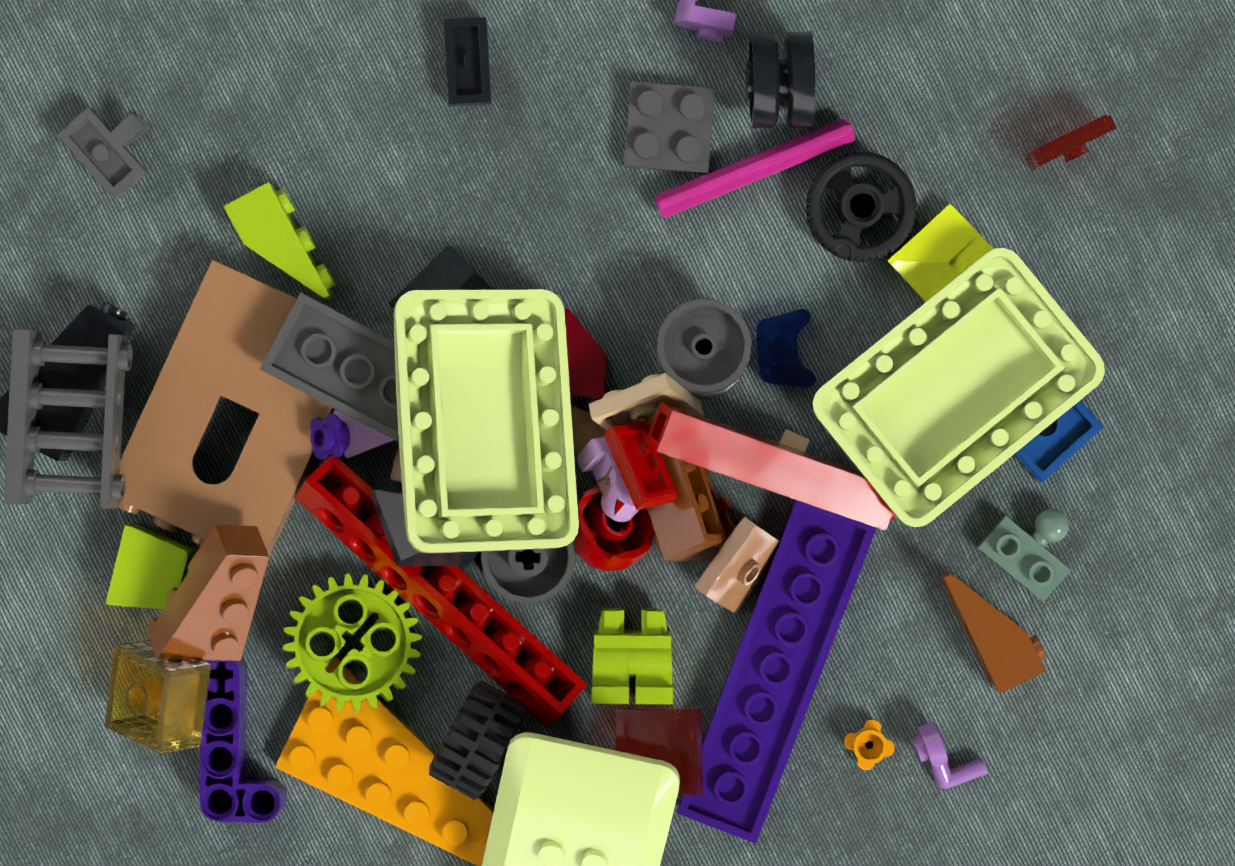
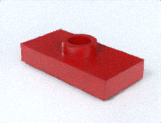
(640, 465)

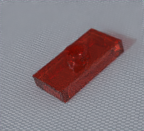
(1071, 144)

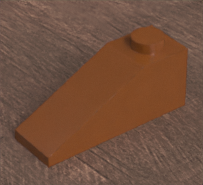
(999, 643)

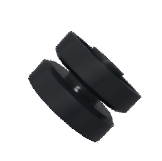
(779, 80)

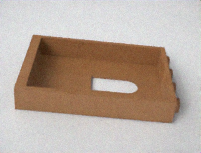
(213, 357)

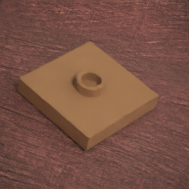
(738, 566)

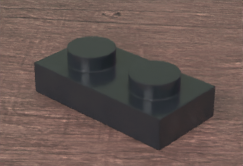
(467, 61)

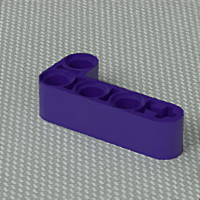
(232, 737)

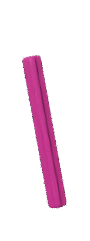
(754, 168)

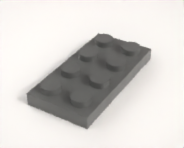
(337, 364)

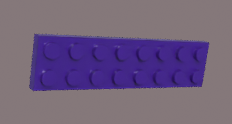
(777, 668)

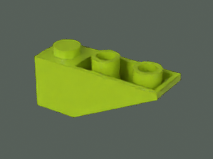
(268, 229)

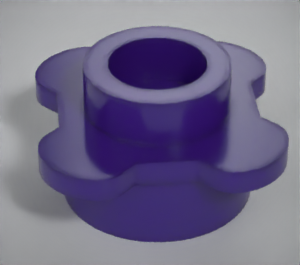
(329, 436)

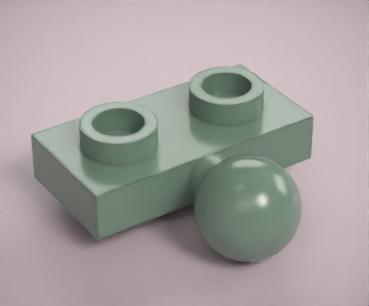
(1026, 555)

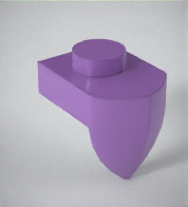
(709, 22)

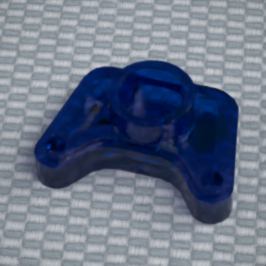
(778, 350)

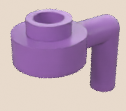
(931, 748)

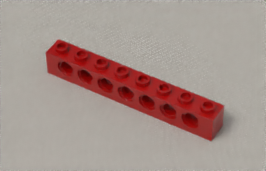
(444, 597)

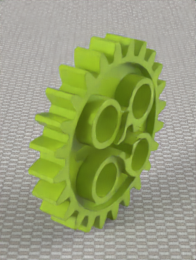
(322, 618)

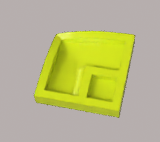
(939, 253)

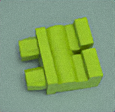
(632, 653)

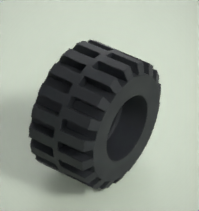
(478, 740)

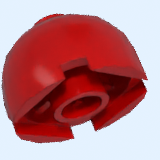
(609, 543)

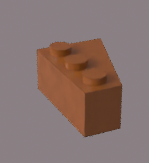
(696, 521)
(215, 601)

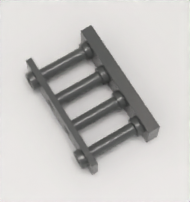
(26, 438)

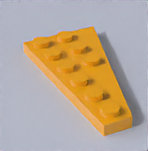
(383, 770)

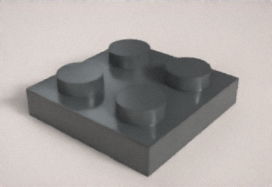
(669, 127)

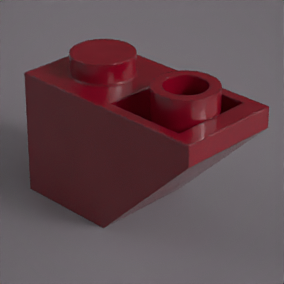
(585, 360)

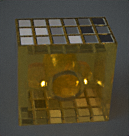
(156, 699)

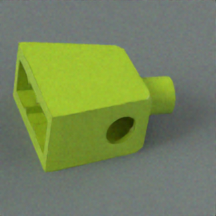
(147, 568)

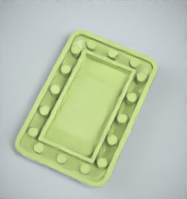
(958, 387)
(484, 420)
(579, 806)

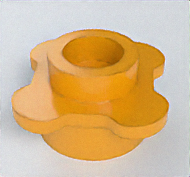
(880, 749)

